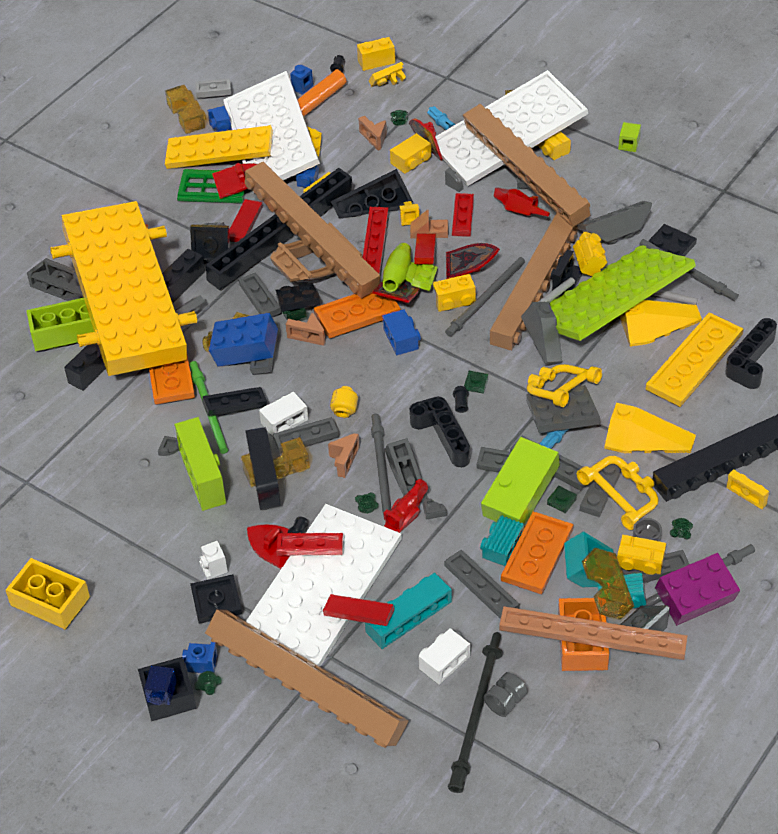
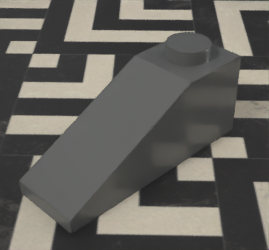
(542, 328)
(403, 464)

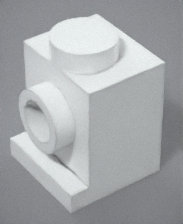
(213, 560)

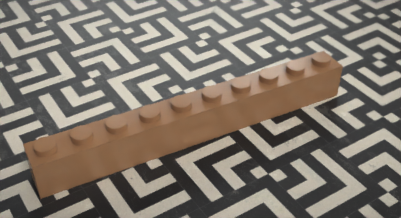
(527, 165)
(312, 229)
(532, 283)
(307, 678)

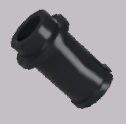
(338, 63)
(460, 394)
(299, 525)

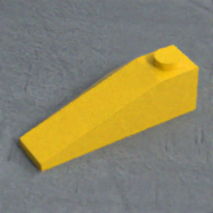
(656, 319)
(640, 431)

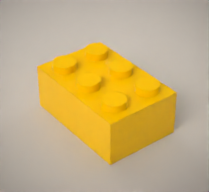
(47, 593)

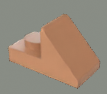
(373, 133)
(424, 225)
(307, 332)
(344, 452)

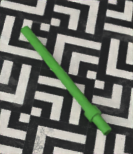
(198, 379)

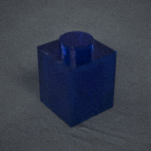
(160, 685)

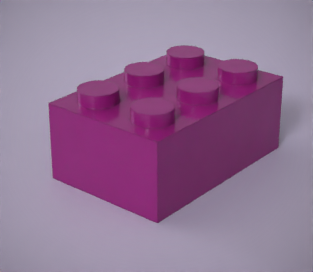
(697, 588)

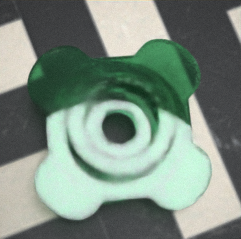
(399, 117)
(366, 503)
(685, 525)
(206, 677)

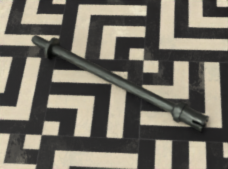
(460, 767)

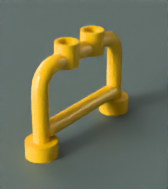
(561, 396)
(630, 470)

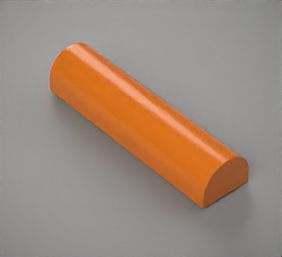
(321, 91)

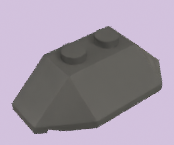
(618, 223)
(55, 280)

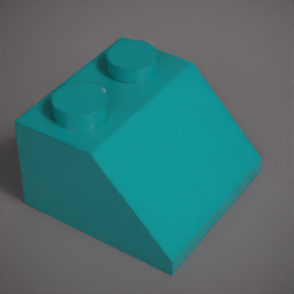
(575, 552)

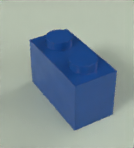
(401, 332)

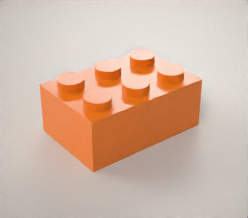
(578, 655)

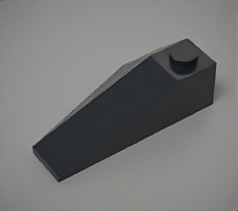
(382, 192)

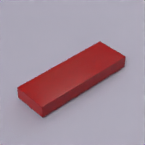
(462, 214)
(245, 219)
(425, 248)
(309, 544)
(358, 610)

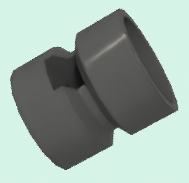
(647, 529)
(504, 695)

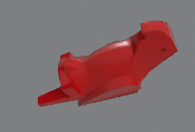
(518, 202)
(405, 508)

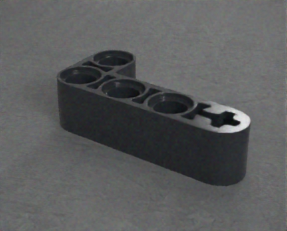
(742, 363)
(438, 414)
(263, 468)

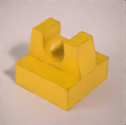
(408, 213)

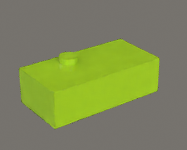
(58, 323)
(200, 463)
(520, 482)

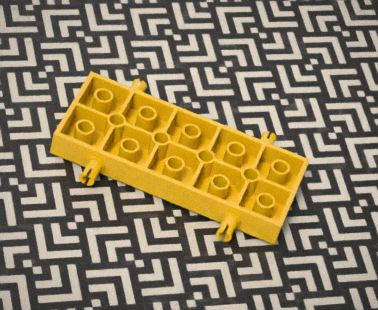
(123, 288)

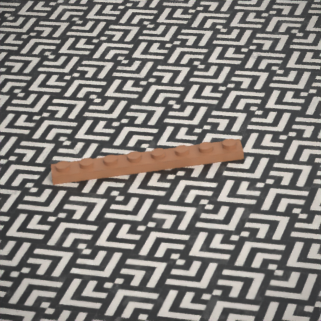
(593, 633)

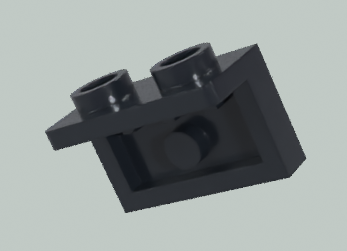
(565, 270)

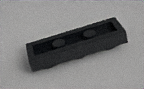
(234, 401)

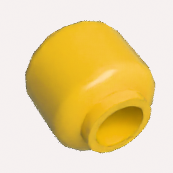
(344, 402)

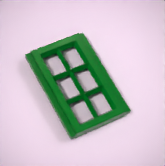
(203, 196)

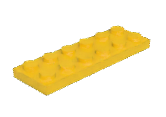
(219, 147)
(694, 359)

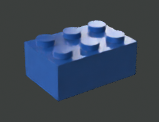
(243, 339)

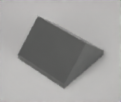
(649, 618)

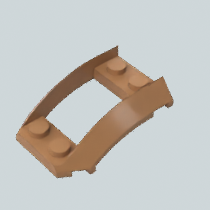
(286, 261)

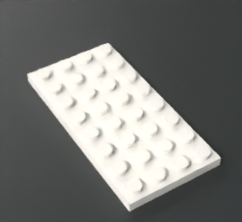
(276, 105)
(530, 111)
(296, 598)

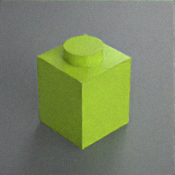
(629, 137)

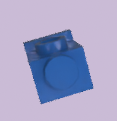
(301, 79)
(219, 119)
(307, 177)
(200, 657)

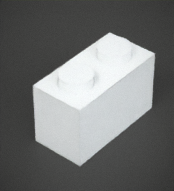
(283, 414)
(444, 656)

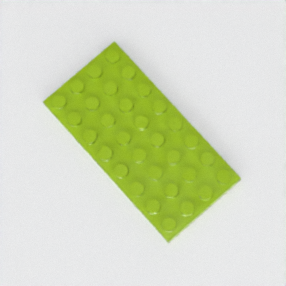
(616, 290)

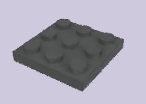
(577, 413)

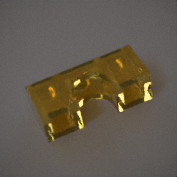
(188, 109)
(293, 460)
(613, 597)

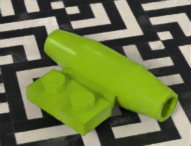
(401, 268)

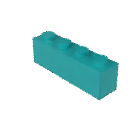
(411, 609)

